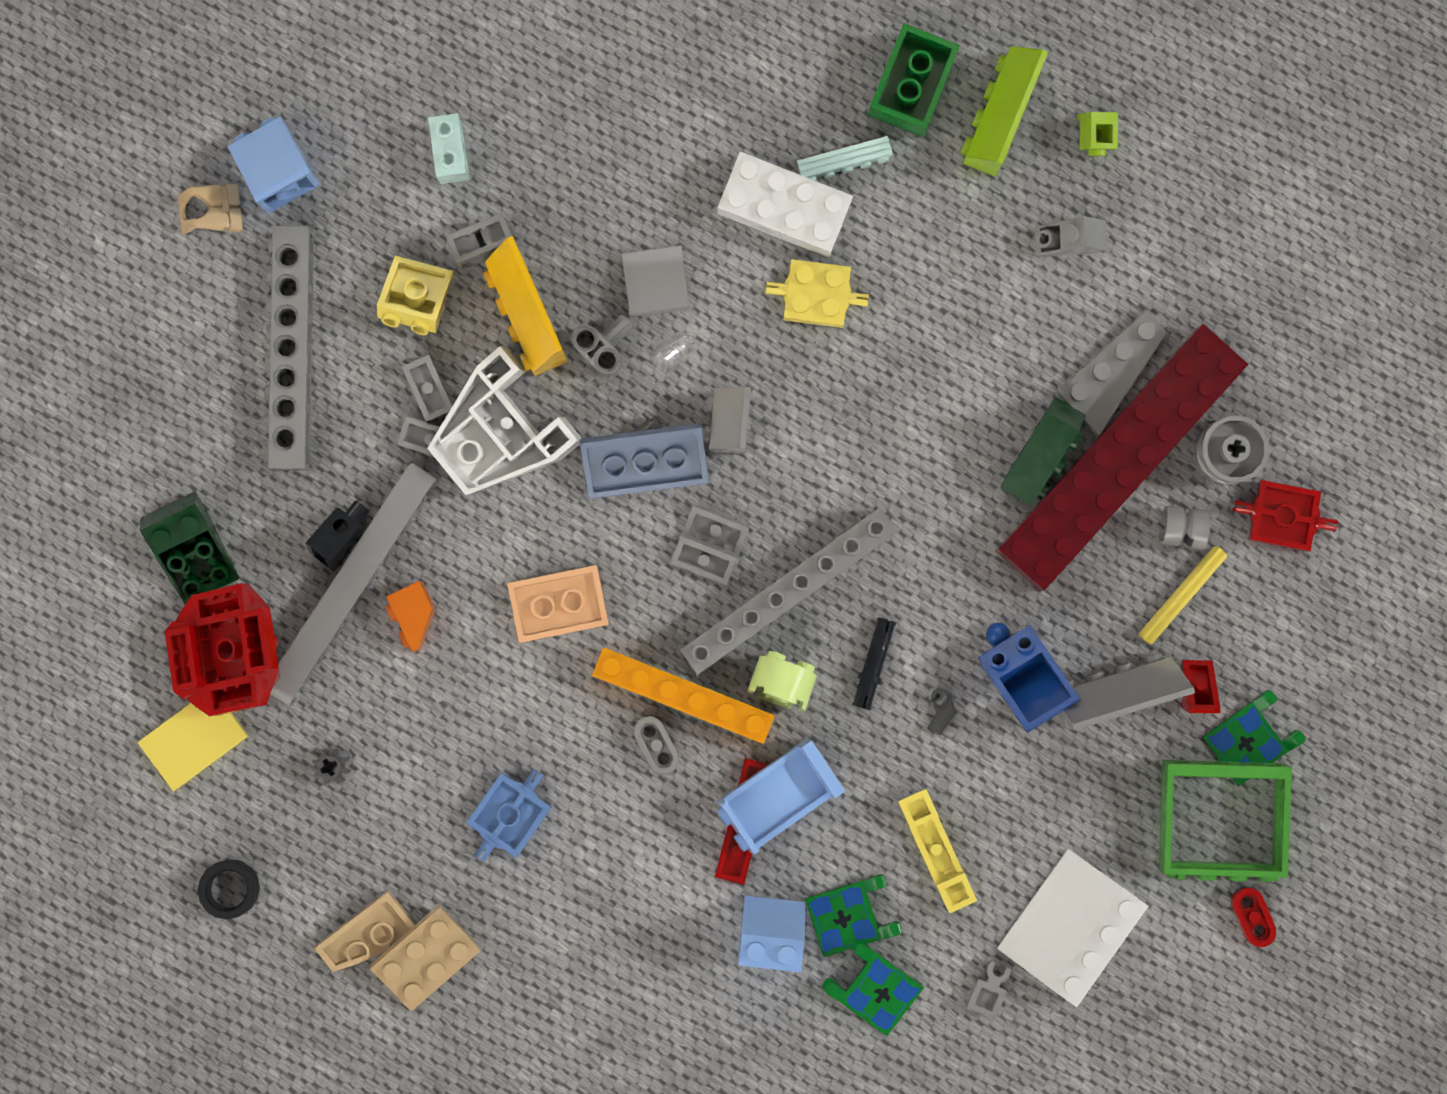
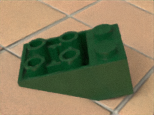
(188, 547)

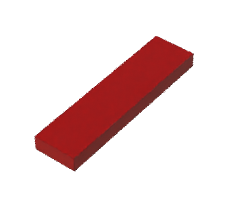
(733, 861)

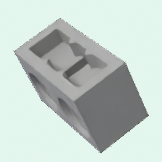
(478, 241)

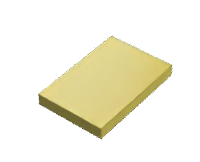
(190, 743)

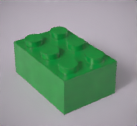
(913, 80)

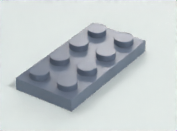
(644, 460)

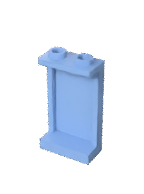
(778, 796)

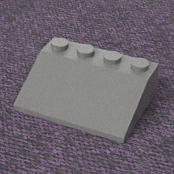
(1125, 691)

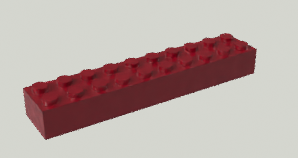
(1121, 457)

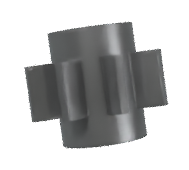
(322, 763)

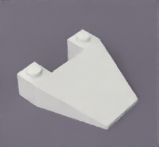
(489, 437)

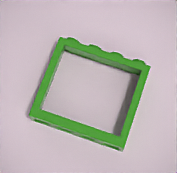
(1235, 871)

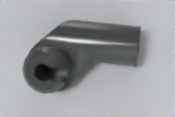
(944, 710)

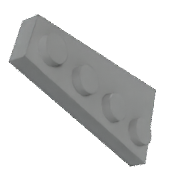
(1110, 375)

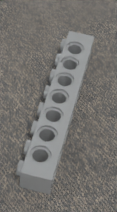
(283, 241)
(788, 591)

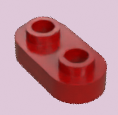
(1252, 916)

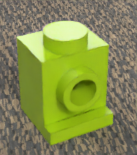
(1105, 126)

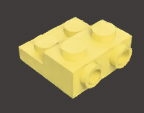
(414, 295)

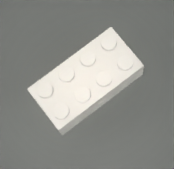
(784, 204)

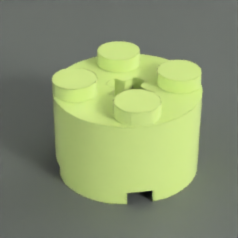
(783, 681)

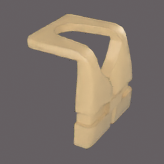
(222, 210)

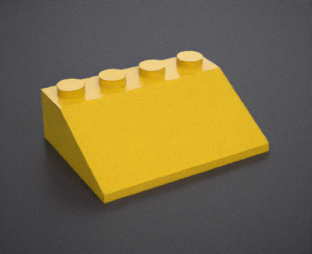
(524, 308)

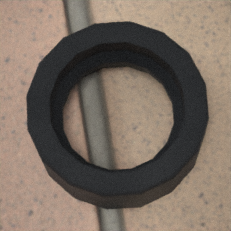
(205, 884)

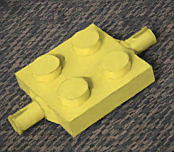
(817, 293)

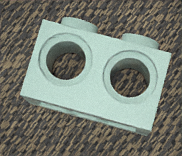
(448, 148)

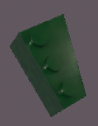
(1044, 452)

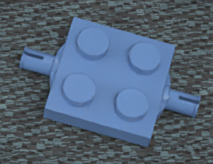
(509, 815)

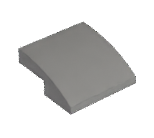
(655, 281)
(704, 557)

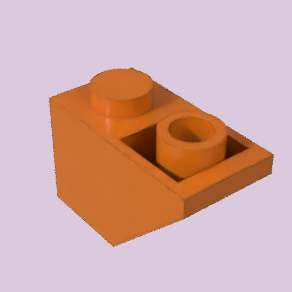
(414, 613)

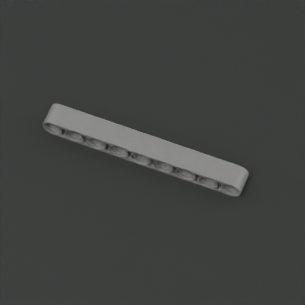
(352, 579)

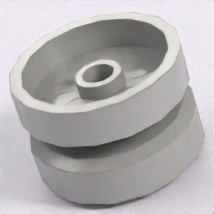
(1245, 439)

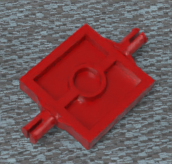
(1285, 515)

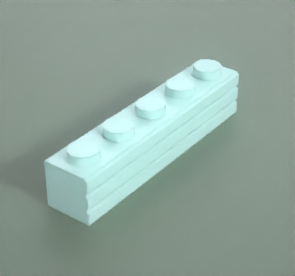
(845, 159)

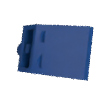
(1027, 676)

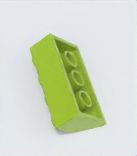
(1004, 108)

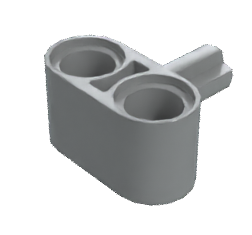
(603, 344)

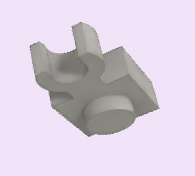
(987, 995)

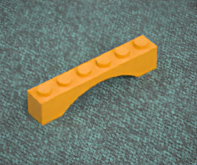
(683, 695)

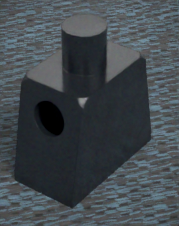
(332, 546)

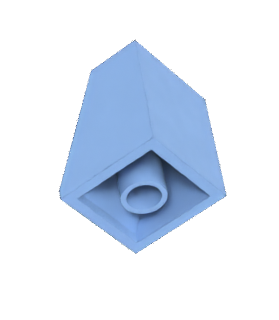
(273, 164)
(772, 934)

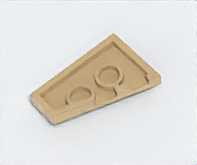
(366, 933)

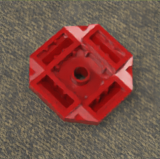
(223, 651)

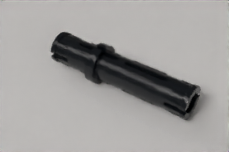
(874, 663)

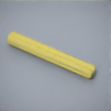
(1182, 595)

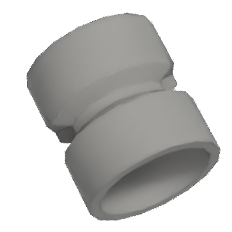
(1185, 528)

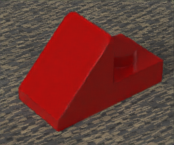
(1203, 679)

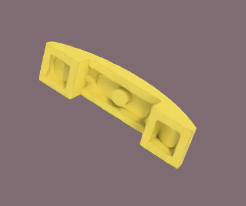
(937, 851)

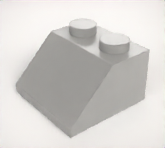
(729, 420)

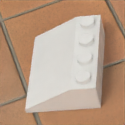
(1072, 927)

